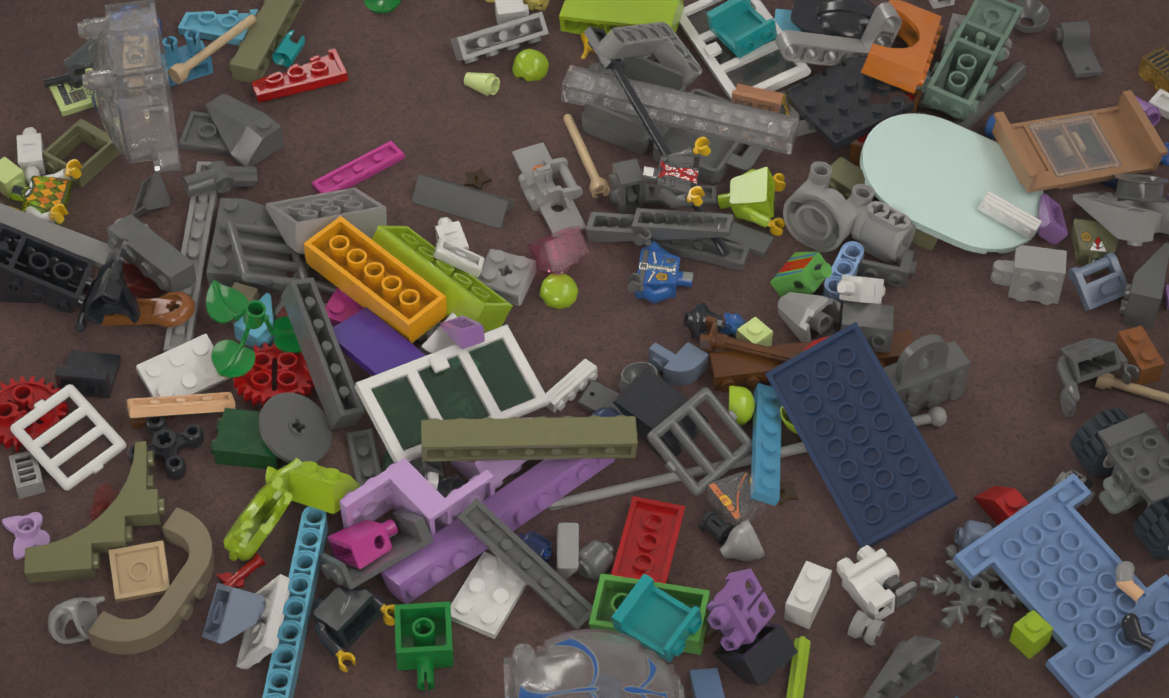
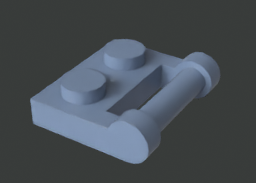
(1100, 290)

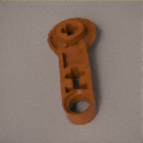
(158, 311)

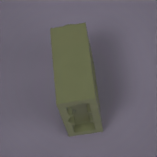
(78, 133)

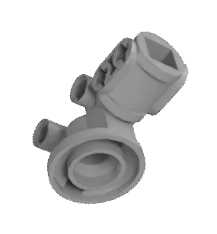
(825, 219)

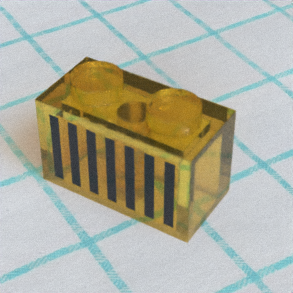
(1155, 68)

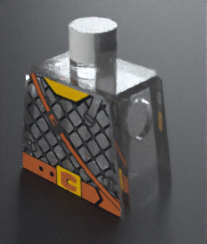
(732, 499)

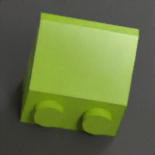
(320, 486)

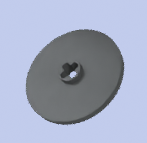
(277, 432)

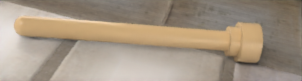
(180, 72)
(597, 183)
(1108, 380)

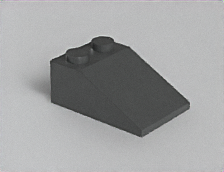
(1145, 291)

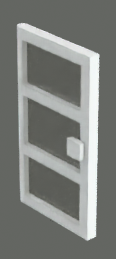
(760, 68)

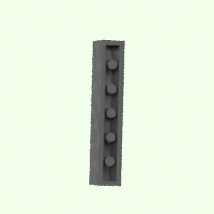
(322, 353)

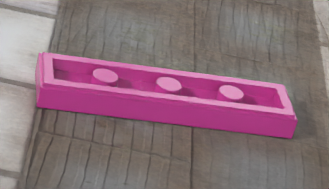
(359, 169)

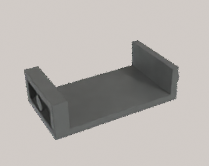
(412, 537)

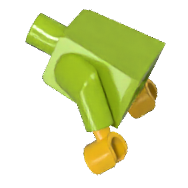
(754, 197)

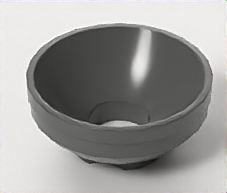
(1034, 12)

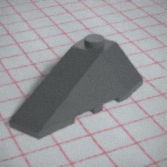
(245, 130)
(906, 667)

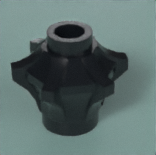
(696, 320)

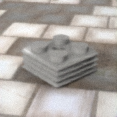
(508, 275)

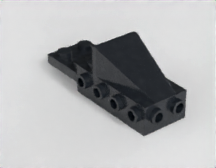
(41, 271)

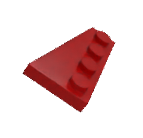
(297, 79)

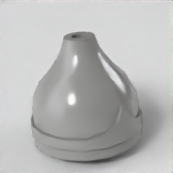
(742, 544)

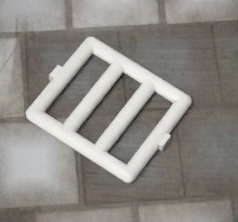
(84, 409)

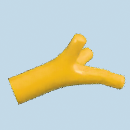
(587, 48)

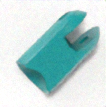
(287, 50)

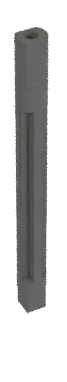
(994, 94)

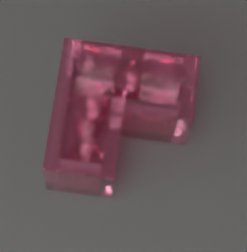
(558, 250)

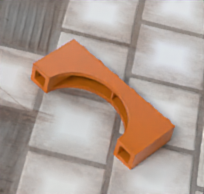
(906, 66)

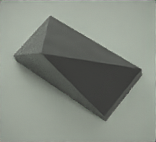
(151, 196)

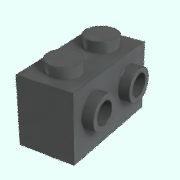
(627, 186)

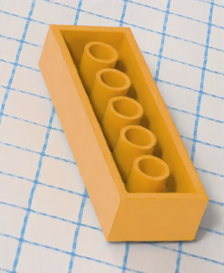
(375, 279)

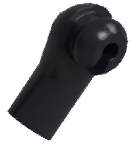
(1133, 632)

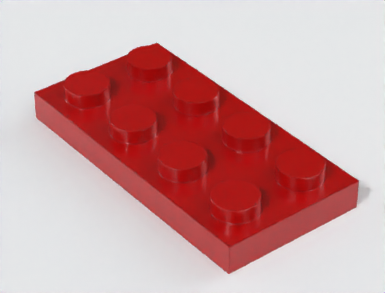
(648, 539)

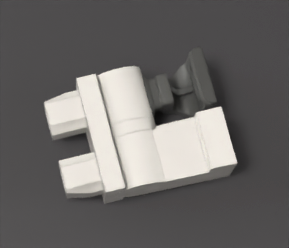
(867, 581)

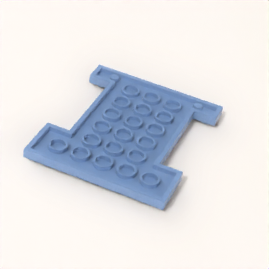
(1070, 581)

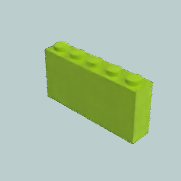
(579, 15)

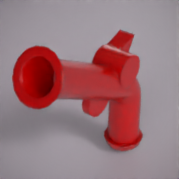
(237, 578)

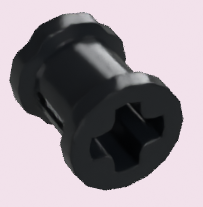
(715, 526)

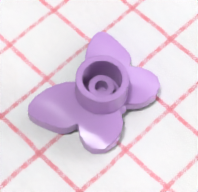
(26, 532)

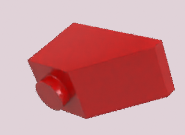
(1001, 502)

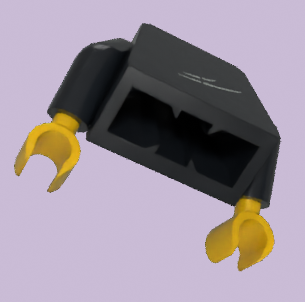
(346, 617)

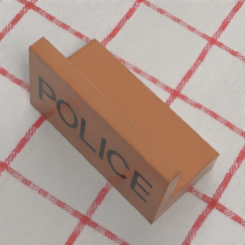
(757, 98)

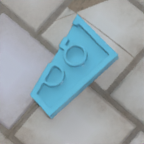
(214, 25)

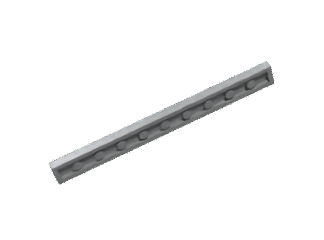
(195, 248)

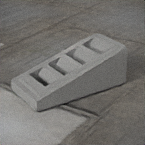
(30, 487)

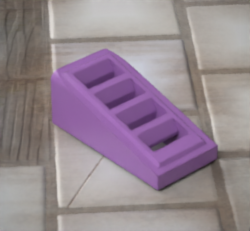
(1053, 224)
(464, 331)

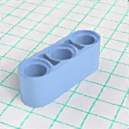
(845, 264)

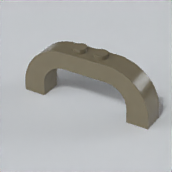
(177, 603)

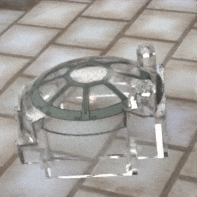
(133, 83)

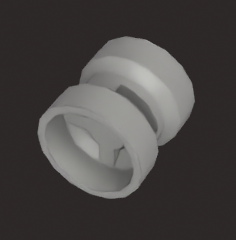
(865, 628)

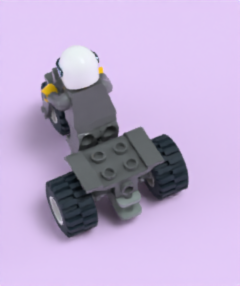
(1139, 467)

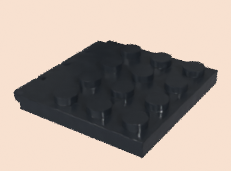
(846, 102)

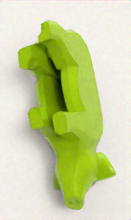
(261, 514)

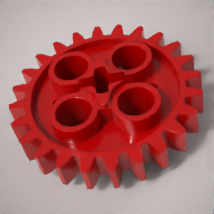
(291, 375)
(16, 407)

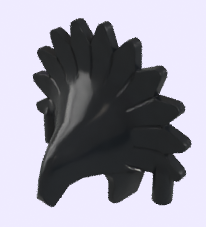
(109, 292)

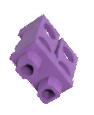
(737, 610)

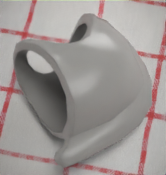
(83, 613)

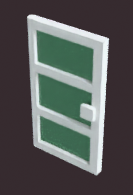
(451, 384)

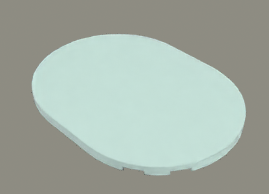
(940, 178)

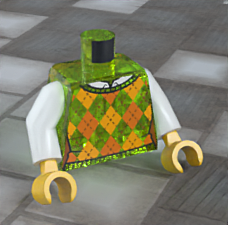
(48, 194)

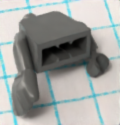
(1085, 361)

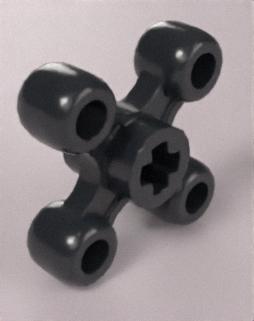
(168, 444)

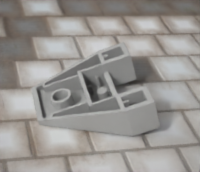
(1126, 218)

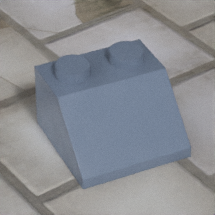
(232, 613)

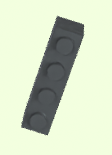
(152, 254)

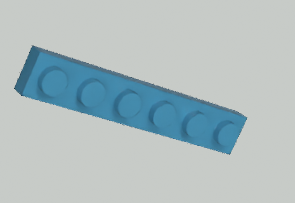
(766, 446)

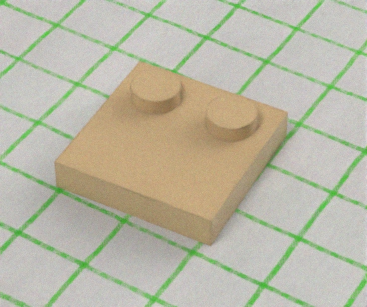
(139, 571)

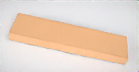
(180, 404)

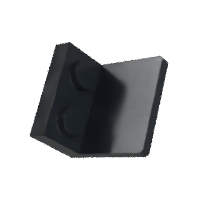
(89, 373)

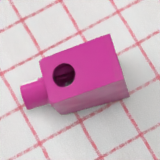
(362, 542)

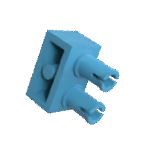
(182, 54)

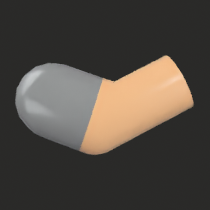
(1125, 580)

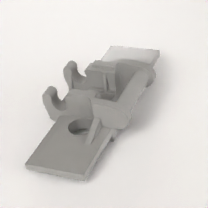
(540, 191)

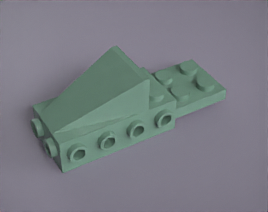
(971, 58)

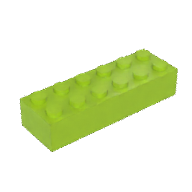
(462, 290)

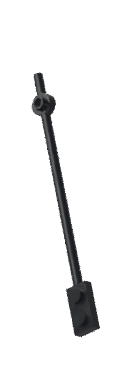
(594, 36)

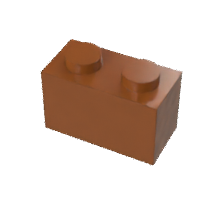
(1141, 353)

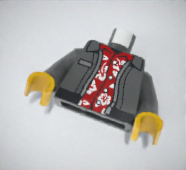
(678, 176)

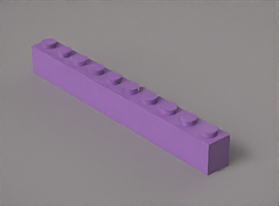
(511, 504)

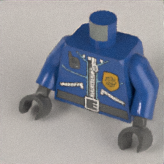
(657, 271)

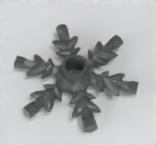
(971, 593)

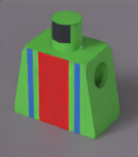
(801, 274)

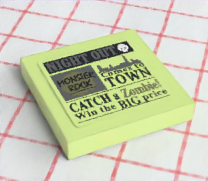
(70, 98)

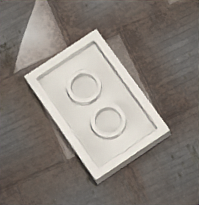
(181, 370)
(487, 596)
(262, 637)

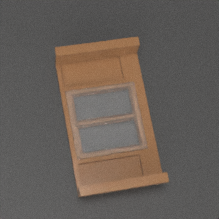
(1080, 146)

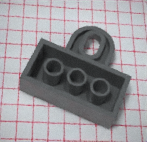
(929, 373)

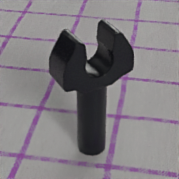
(73, 76)

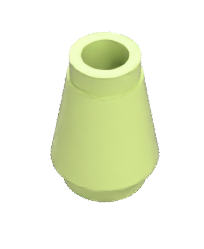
(482, 82)

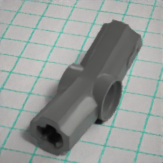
(220, 178)

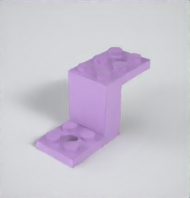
(407, 489)

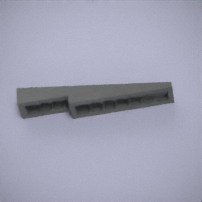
(661, 223)

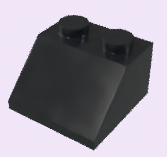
(762, 657)

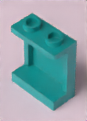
(740, 26)
(656, 619)

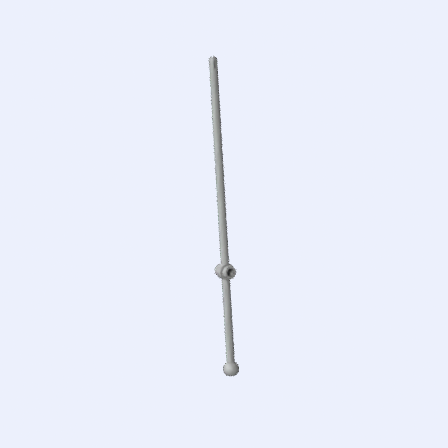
(936, 416)

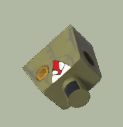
(1091, 242)

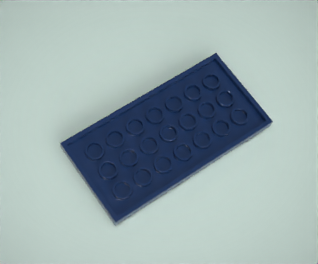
(860, 436)

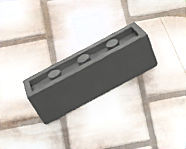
(461, 200)

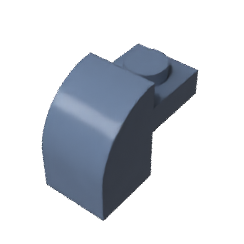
(680, 367)

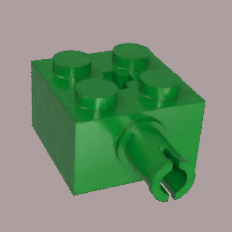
(424, 639)

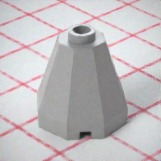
(809, 311)

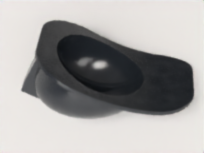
(833, 17)

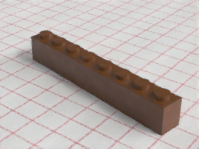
(748, 370)

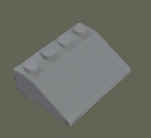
(305, 216)

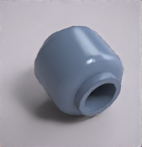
(970, 533)

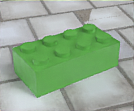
(614, 589)

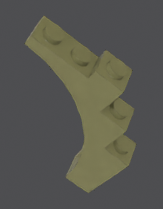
(79, 553)

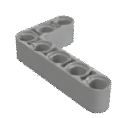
(654, 39)
(831, 50)

